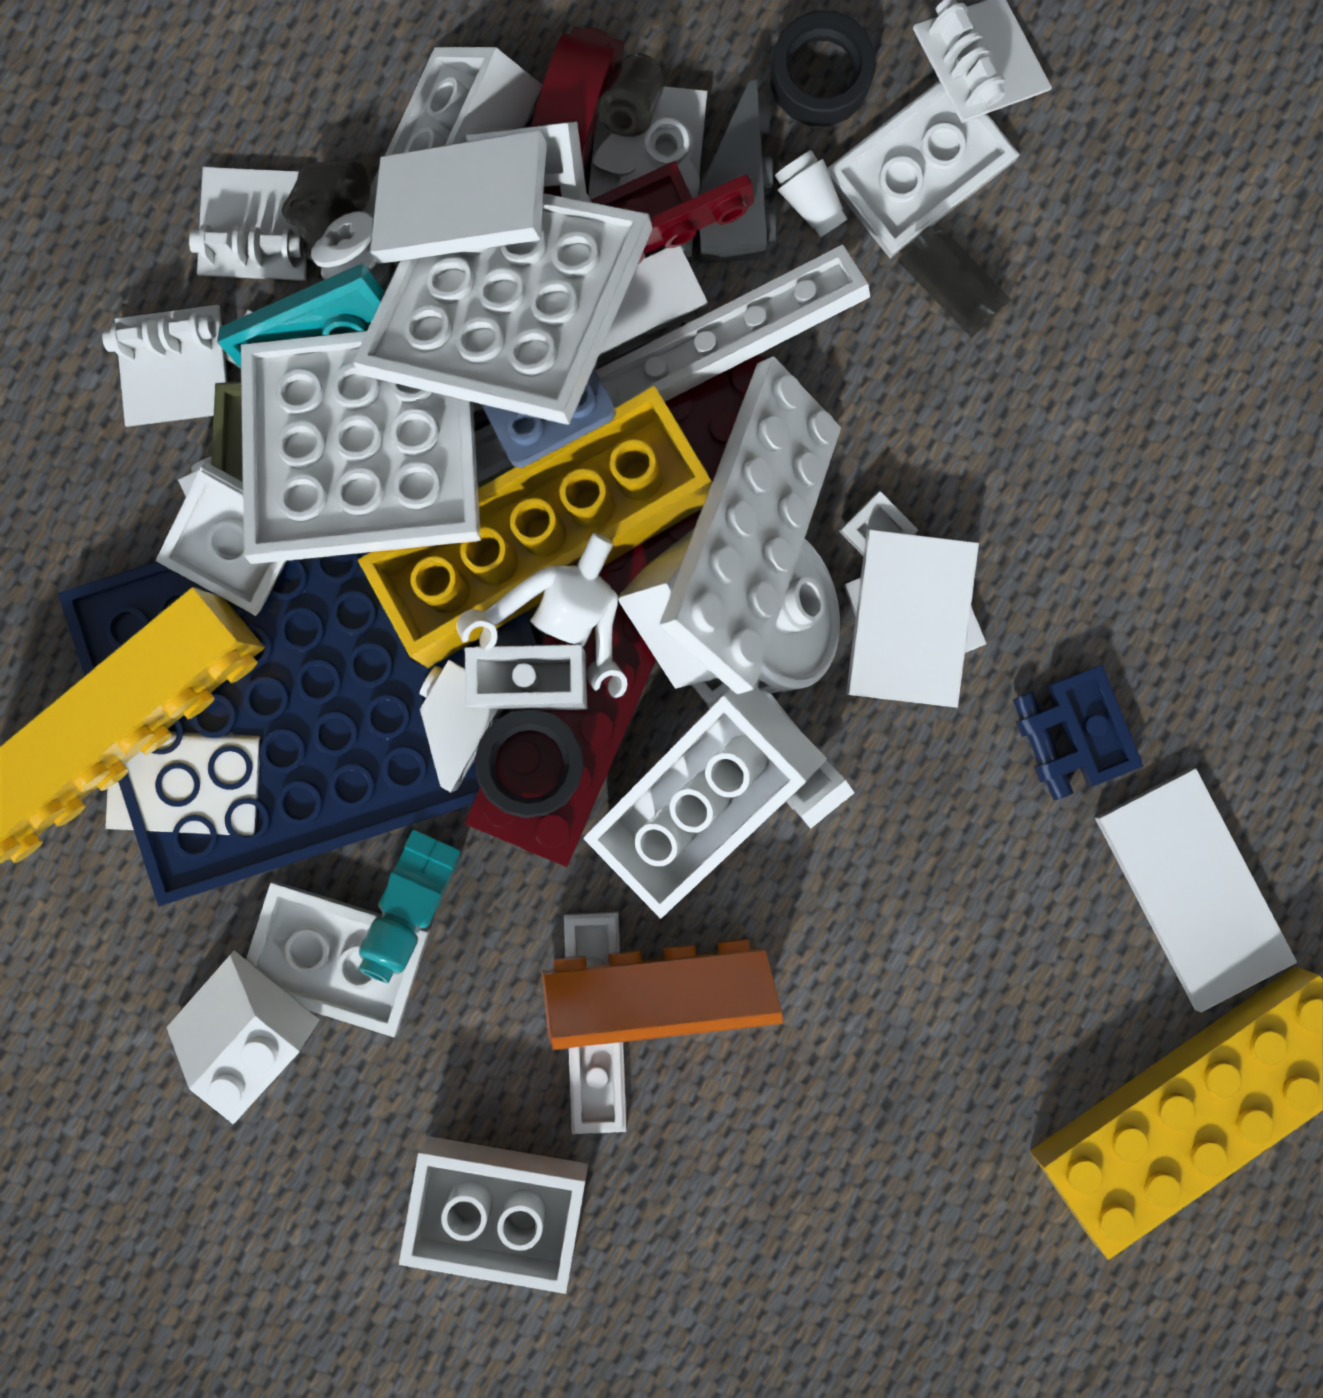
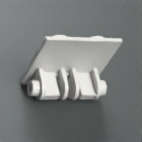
(981, 57)
(244, 226)
(168, 364)

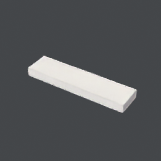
(595, 1070)

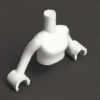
(570, 607)

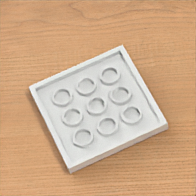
(511, 319)
(349, 456)

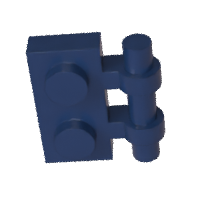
(1092, 725)

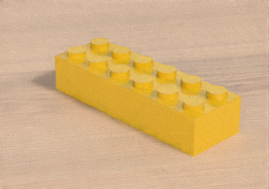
(613, 482)
(118, 713)
(1193, 1115)

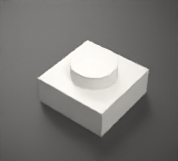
(876, 515)

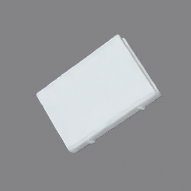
(178, 785)

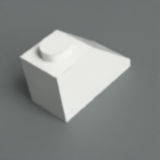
(526, 677)
(451, 725)

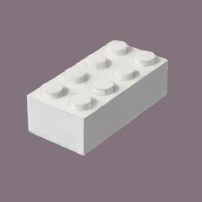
(704, 798)

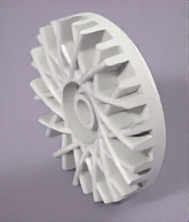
(805, 629)

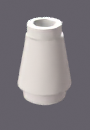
(811, 193)

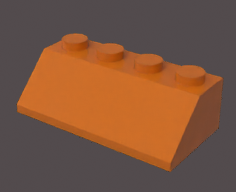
(659, 995)

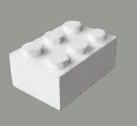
(493, 1214)

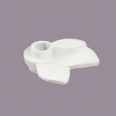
(638, 155)

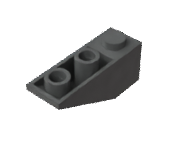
(736, 156)

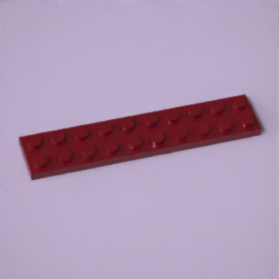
(531, 760)

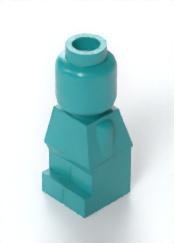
(407, 905)

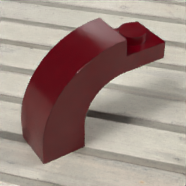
(576, 84)

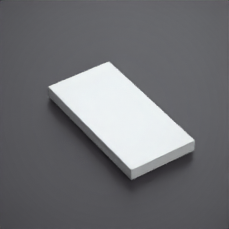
(1195, 890)

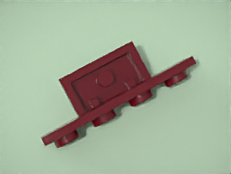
(673, 210)

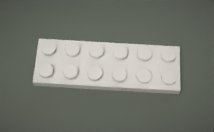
(752, 528)

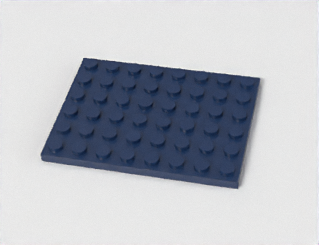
(332, 713)

